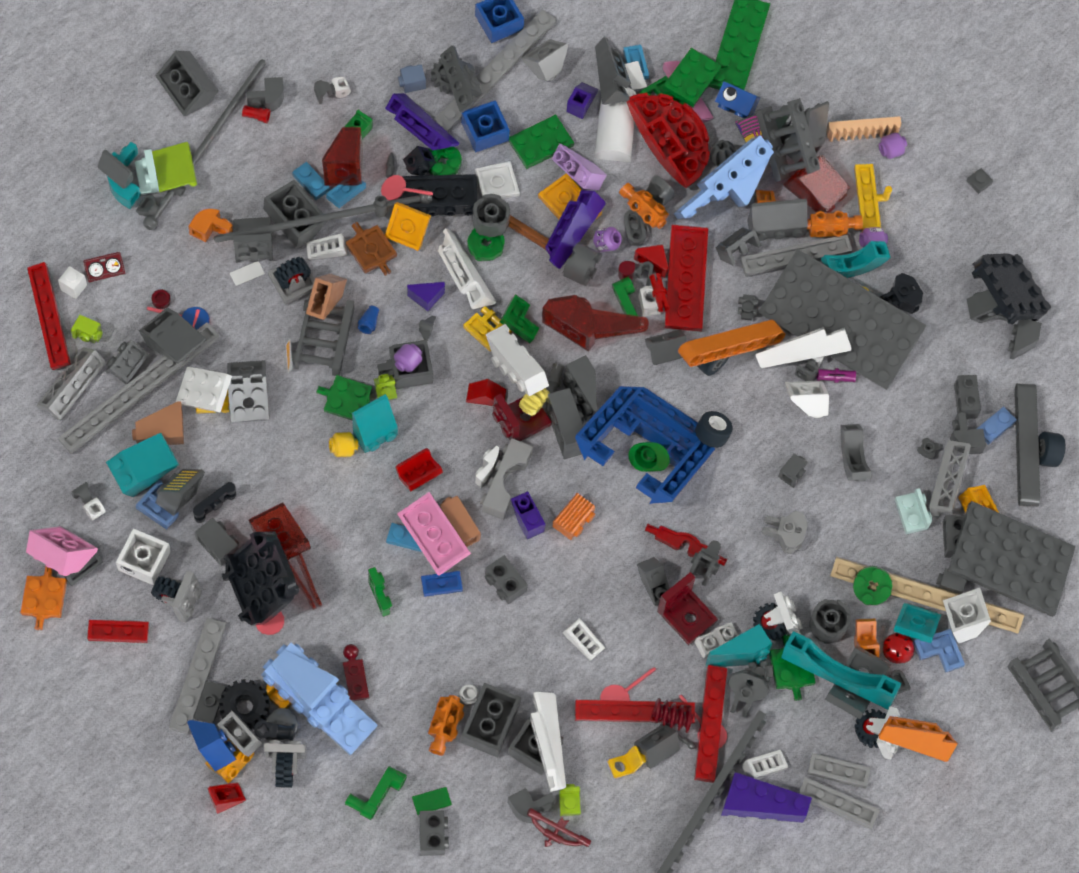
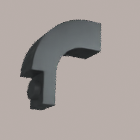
(853, 453)

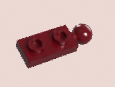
(355, 674)

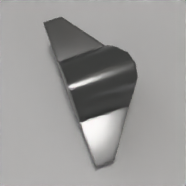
(426, 327)

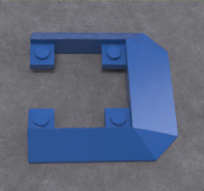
(658, 422)

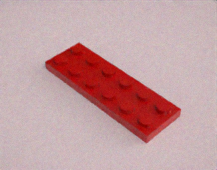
(686, 278)

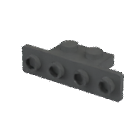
(461, 78)

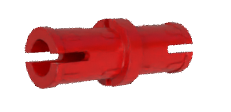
(659, 292)

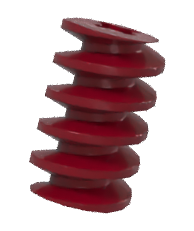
(672, 715)

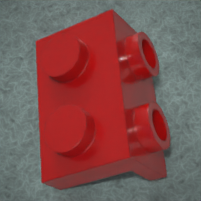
(418, 469)

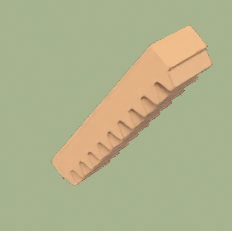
(863, 127)

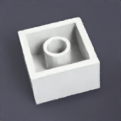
(143, 556)

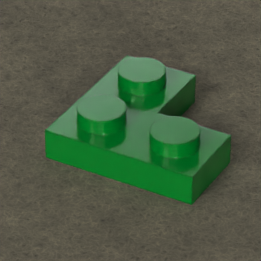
(515, 319)
(376, 584)

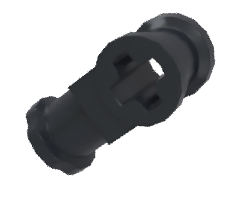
(275, 731)

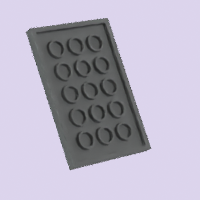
(1011, 559)

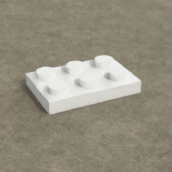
(203, 389)

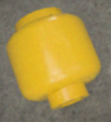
(343, 444)

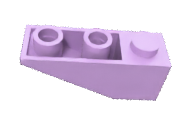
(579, 168)

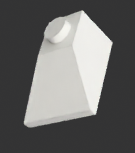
(810, 397)
(967, 615)

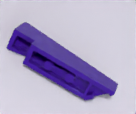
(419, 122)
(573, 225)

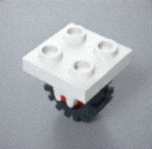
(778, 618)
(869, 728)

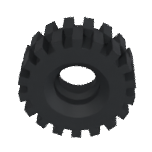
(245, 691)

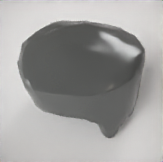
(660, 190)
(283, 717)

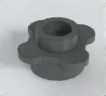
(930, 454)

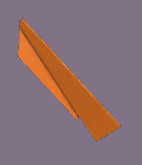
(919, 737)

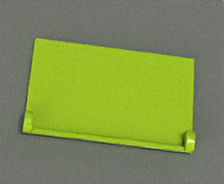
(174, 167)

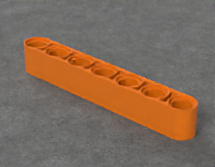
(731, 343)

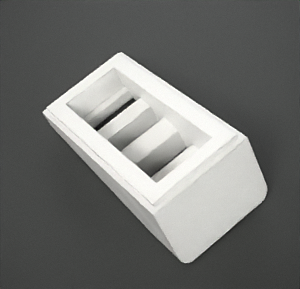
(328, 253)
(588, 635)
(752, 768)

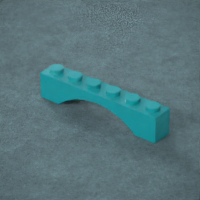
(872, 687)

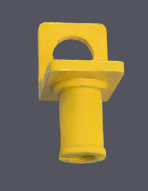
(631, 760)

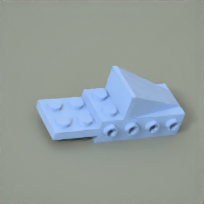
(733, 177)
(318, 697)

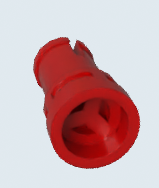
(260, 114)

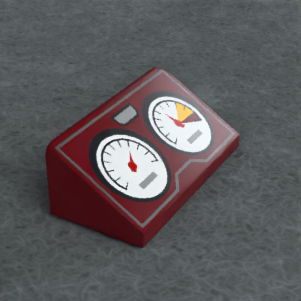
(104, 267)

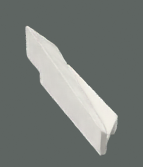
(804, 347)

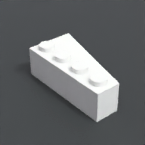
(515, 361)

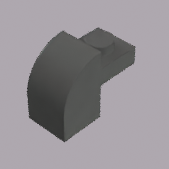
(271, 97)
(974, 437)
(522, 802)

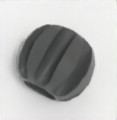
(721, 151)

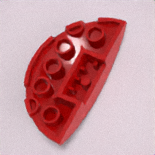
(672, 134)

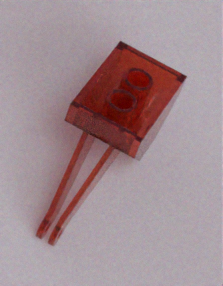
(581, 324)
(292, 541)

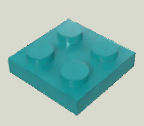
(917, 623)

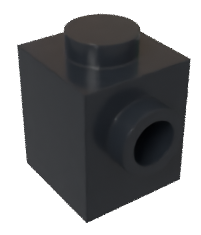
(419, 161)

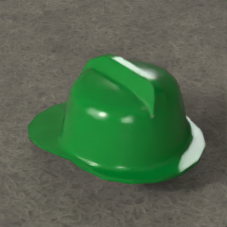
(649, 457)

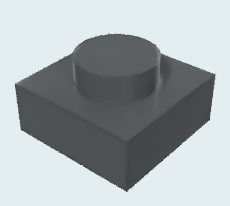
(979, 180)

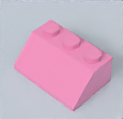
(59, 549)

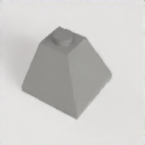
(546, 59)

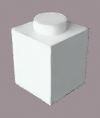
(72, 282)

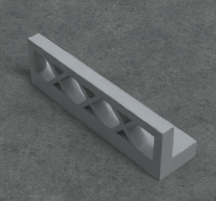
(72, 383)
(944, 476)

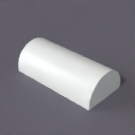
(615, 131)

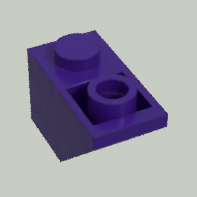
(581, 99)
(528, 515)

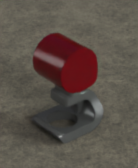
(628, 269)

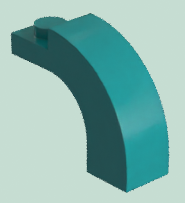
(131, 193)
(859, 262)

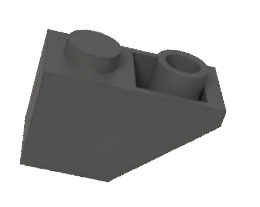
(1026, 336)
(653, 578)

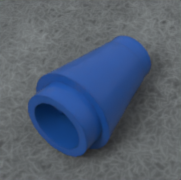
(368, 320)

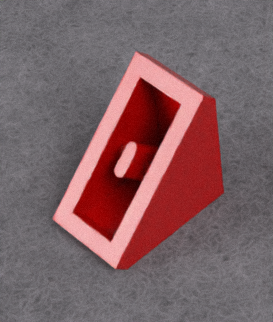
(656, 256)
(484, 391)
(226, 796)

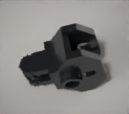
(903, 294)

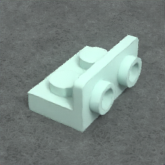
(146, 174)
(913, 512)

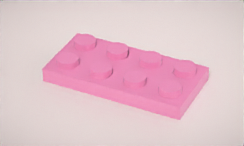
(433, 533)

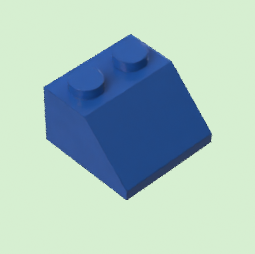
(212, 744)

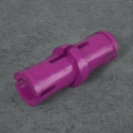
(848, 376)

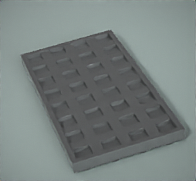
(819, 297)

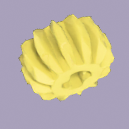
(533, 403)

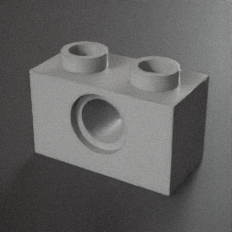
(240, 733)

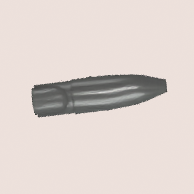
(390, 165)

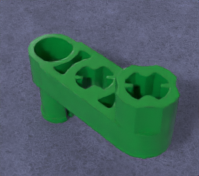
(621, 290)
(391, 778)

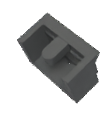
(737, 241)

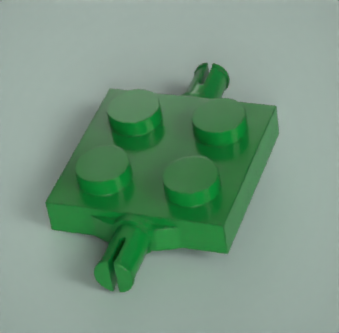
(345, 397)
(789, 675)

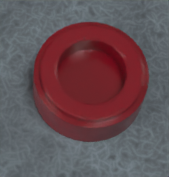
(161, 299)

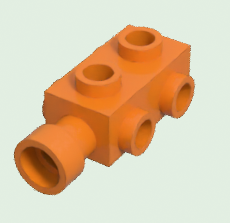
(646, 206)
(830, 225)
(445, 722)

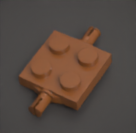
(371, 249)

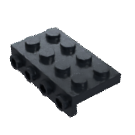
(450, 193)

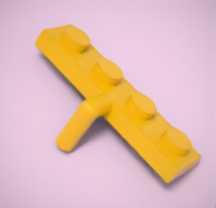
(868, 196)

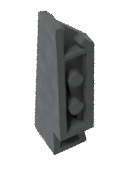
(612, 74)

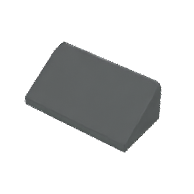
(115, 169)

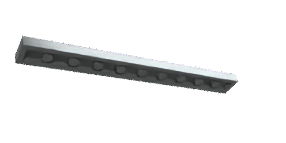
(716, 789)

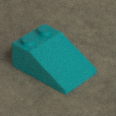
(374, 424)
(142, 464)
(741, 650)

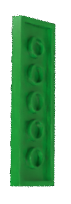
(740, 42)

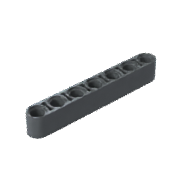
(1027, 445)

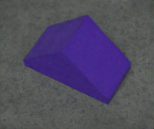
(426, 293)

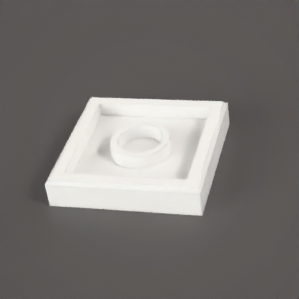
(497, 180)

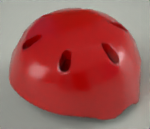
(897, 646)

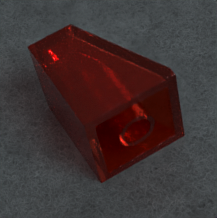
(344, 158)
(820, 188)

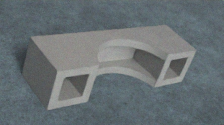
(515, 458)

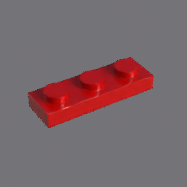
(118, 631)

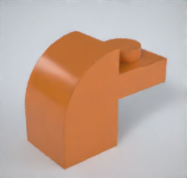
(208, 221)
(866, 635)

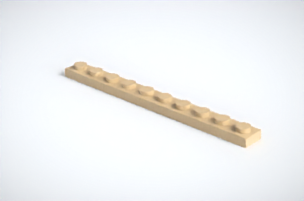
(927, 594)

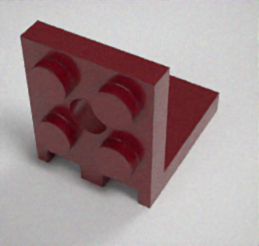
(512, 425)
(682, 601)

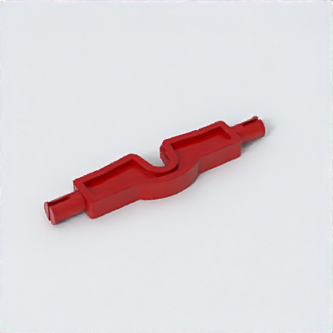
(676, 540)

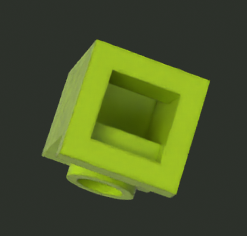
(86, 329)

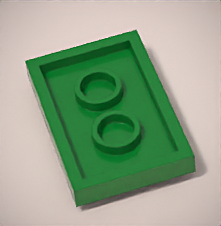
(692, 77)
(540, 141)

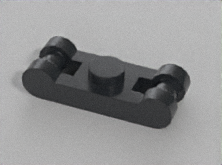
(214, 501)

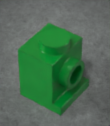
(361, 120)

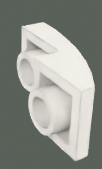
(489, 462)
(715, 639)

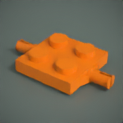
(43, 597)

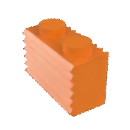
(574, 516)

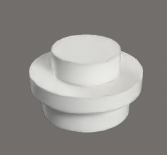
(468, 694)

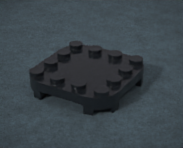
(1011, 287)
(260, 578)

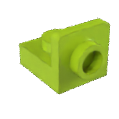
(385, 385)
(569, 800)

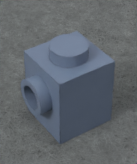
(412, 78)

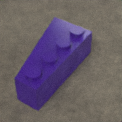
(764, 801)

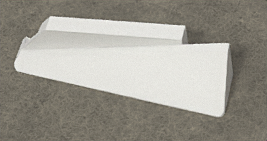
(464, 272)
(547, 735)

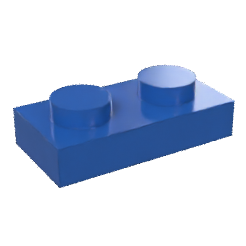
(444, 584)

